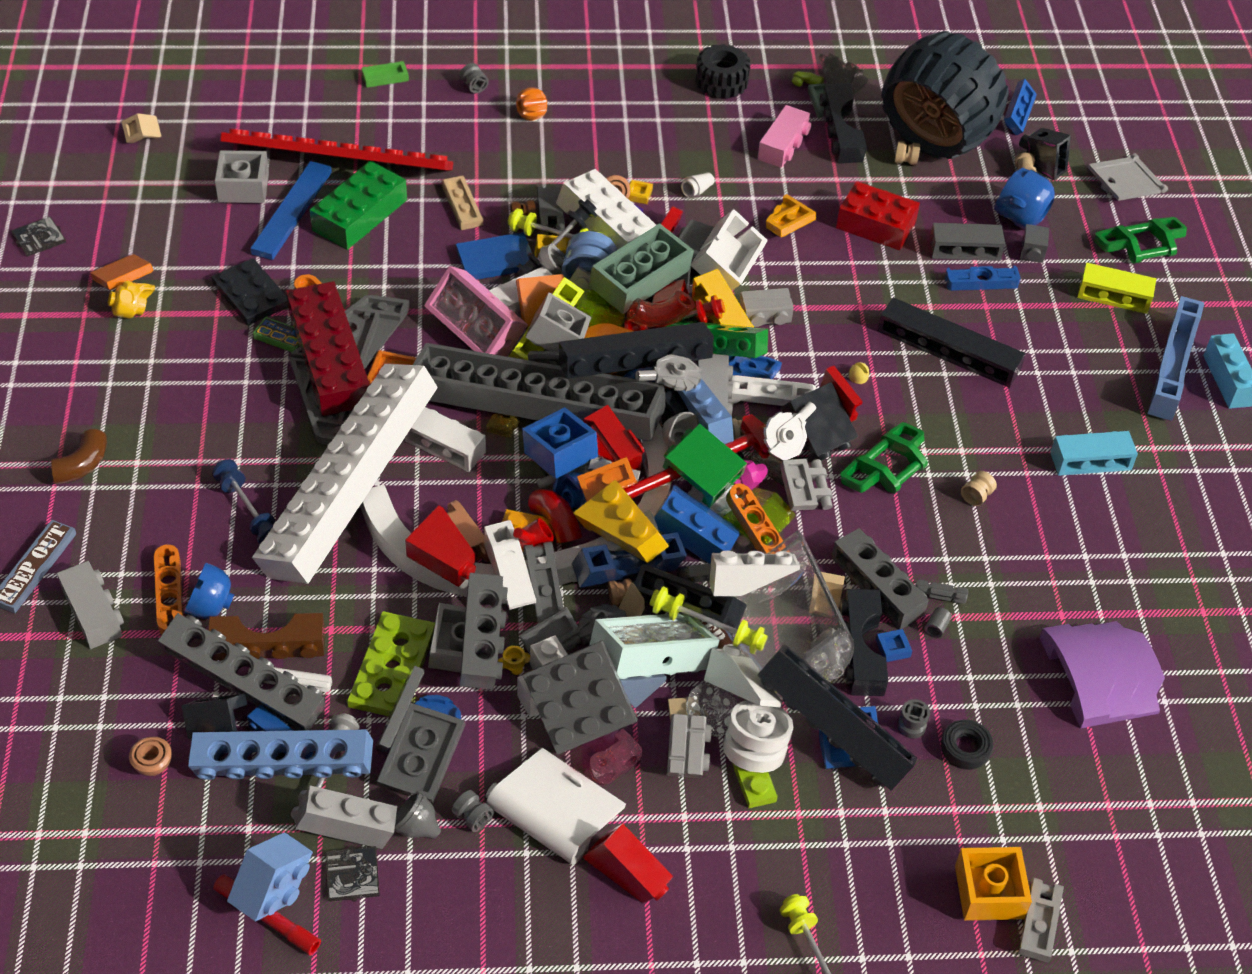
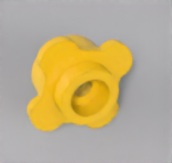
(514, 653)

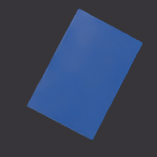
(493, 255)

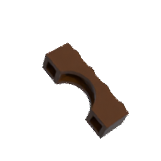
(299, 638)

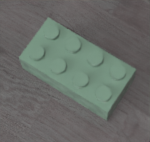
(641, 268)

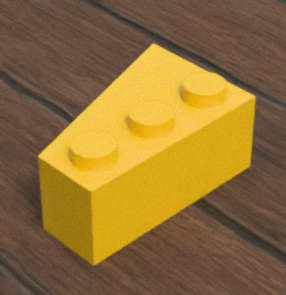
(714, 284)
(621, 522)

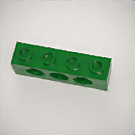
(736, 340)

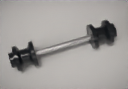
(585, 210)

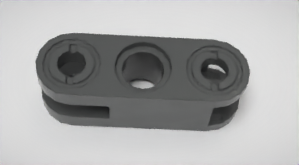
(548, 211)

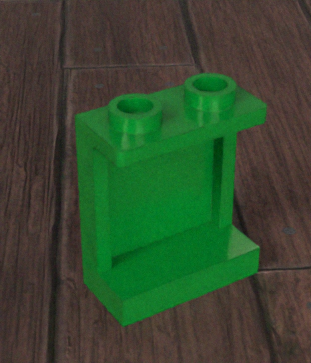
(705, 463)

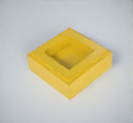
(640, 191)

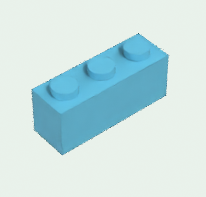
(1230, 370)
(1093, 453)

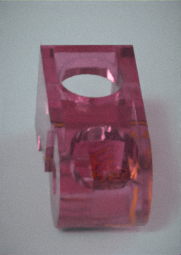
(616, 760)

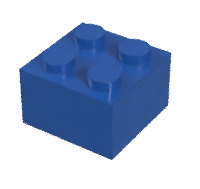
(560, 442)

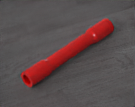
(293, 932)

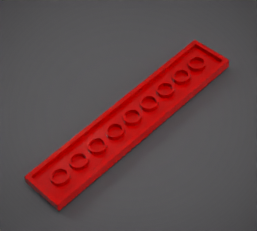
(330, 148)

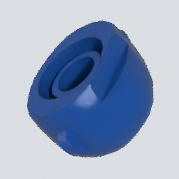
(1025, 198)

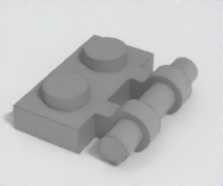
(799, 484)

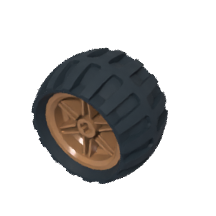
(945, 94)

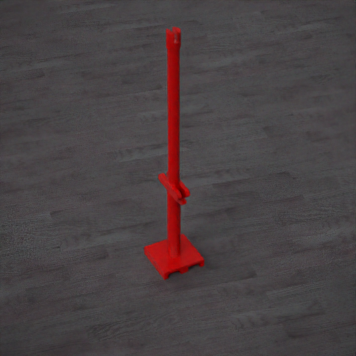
(754, 433)

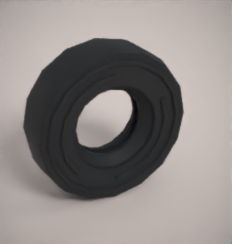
(964, 759)

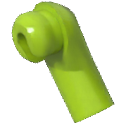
(810, 78)

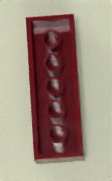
(327, 347)

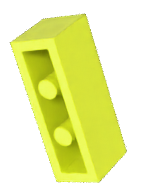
(1117, 288)

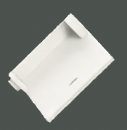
(554, 804)

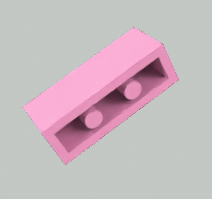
(784, 136)

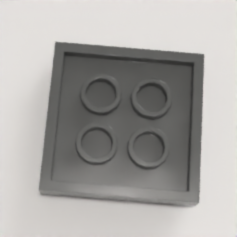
(580, 697)

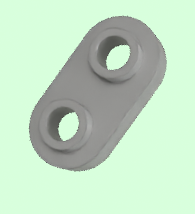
(551, 258)

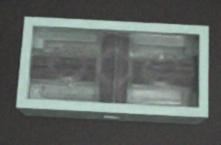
(655, 644)

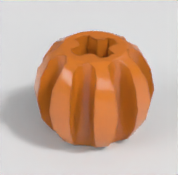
(531, 104)

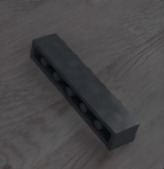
(951, 342)
(634, 349)
(837, 717)

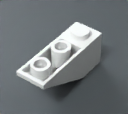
(509, 562)
(742, 573)

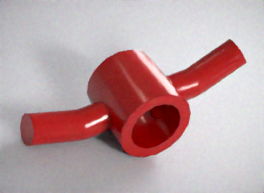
(534, 533)

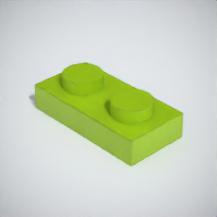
(756, 787)

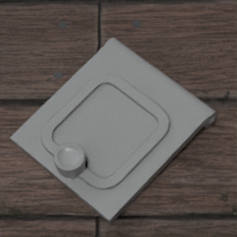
(1129, 176)

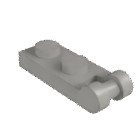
(1041, 921)

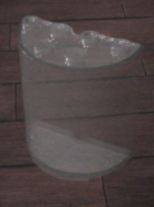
(800, 614)

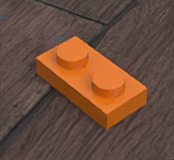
(598, 479)

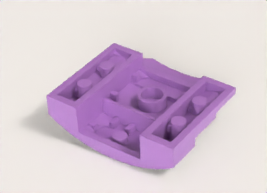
(1109, 671)

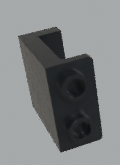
(828, 425)

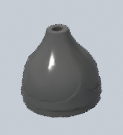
(417, 818)

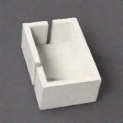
(726, 253)

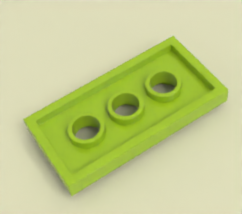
(382, 650)

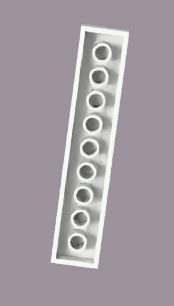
(345, 473)

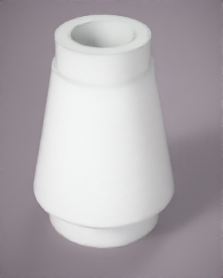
(696, 184)

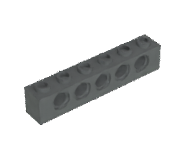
(185, 629)

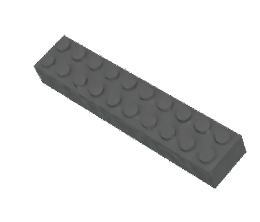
(538, 388)

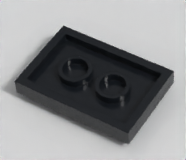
(250, 291)

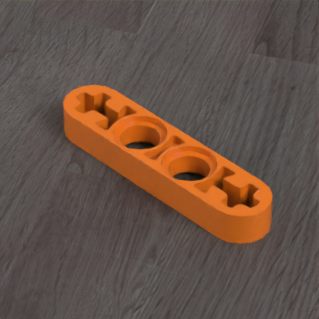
(753, 531)
(167, 590)

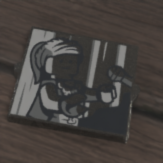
(38, 236)
(352, 873)

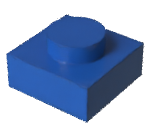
(894, 645)

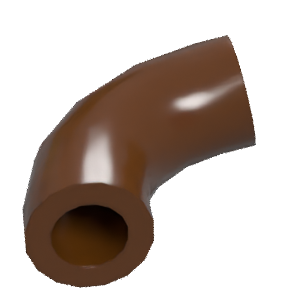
(83, 460)

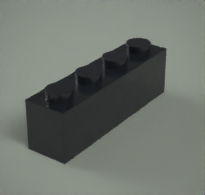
(696, 596)

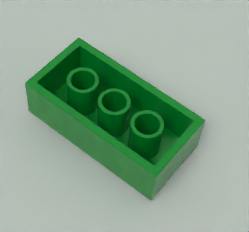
(358, 205)

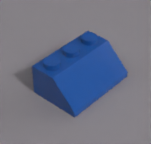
(697, 525)

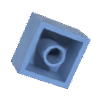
(270, 876)

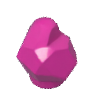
(752, 474)

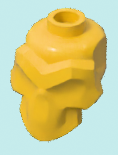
(130, 299)

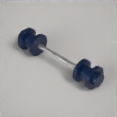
(232, 480)

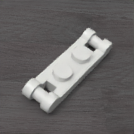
(766, 390)

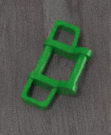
(1128, 241)
(880, 472)

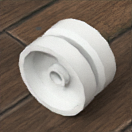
(757, 736)

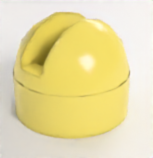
(859, 373)

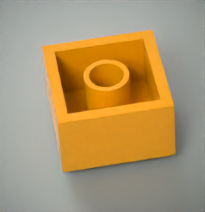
(992, 883)

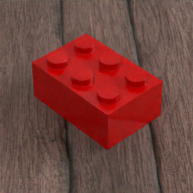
(877, 215)

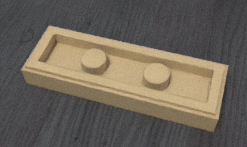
(462, 202)

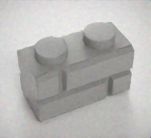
(767, 306)
(687, 746)

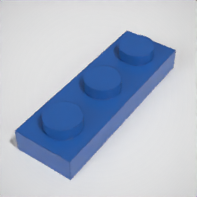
(1020, 107)

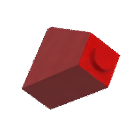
(441, 548)
(629, 864)

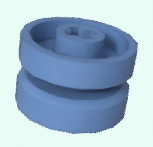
(585, 251)

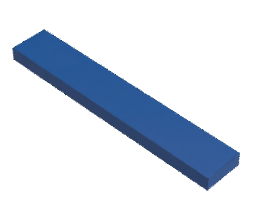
(291, 210)

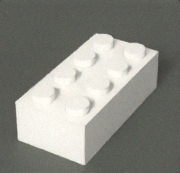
(615, 213)

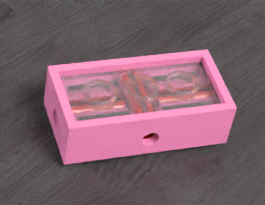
(475, 313)

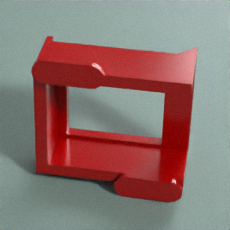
(613, 439)

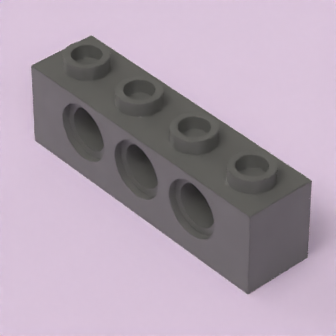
(875, 571)
(474, 670)

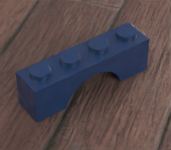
(599, 564)

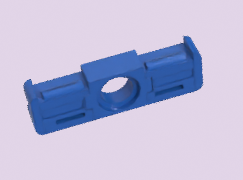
(997, 278)

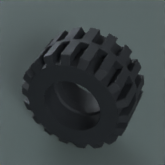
(722, 71)

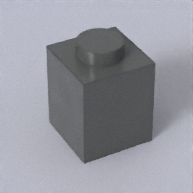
(1034, 243)

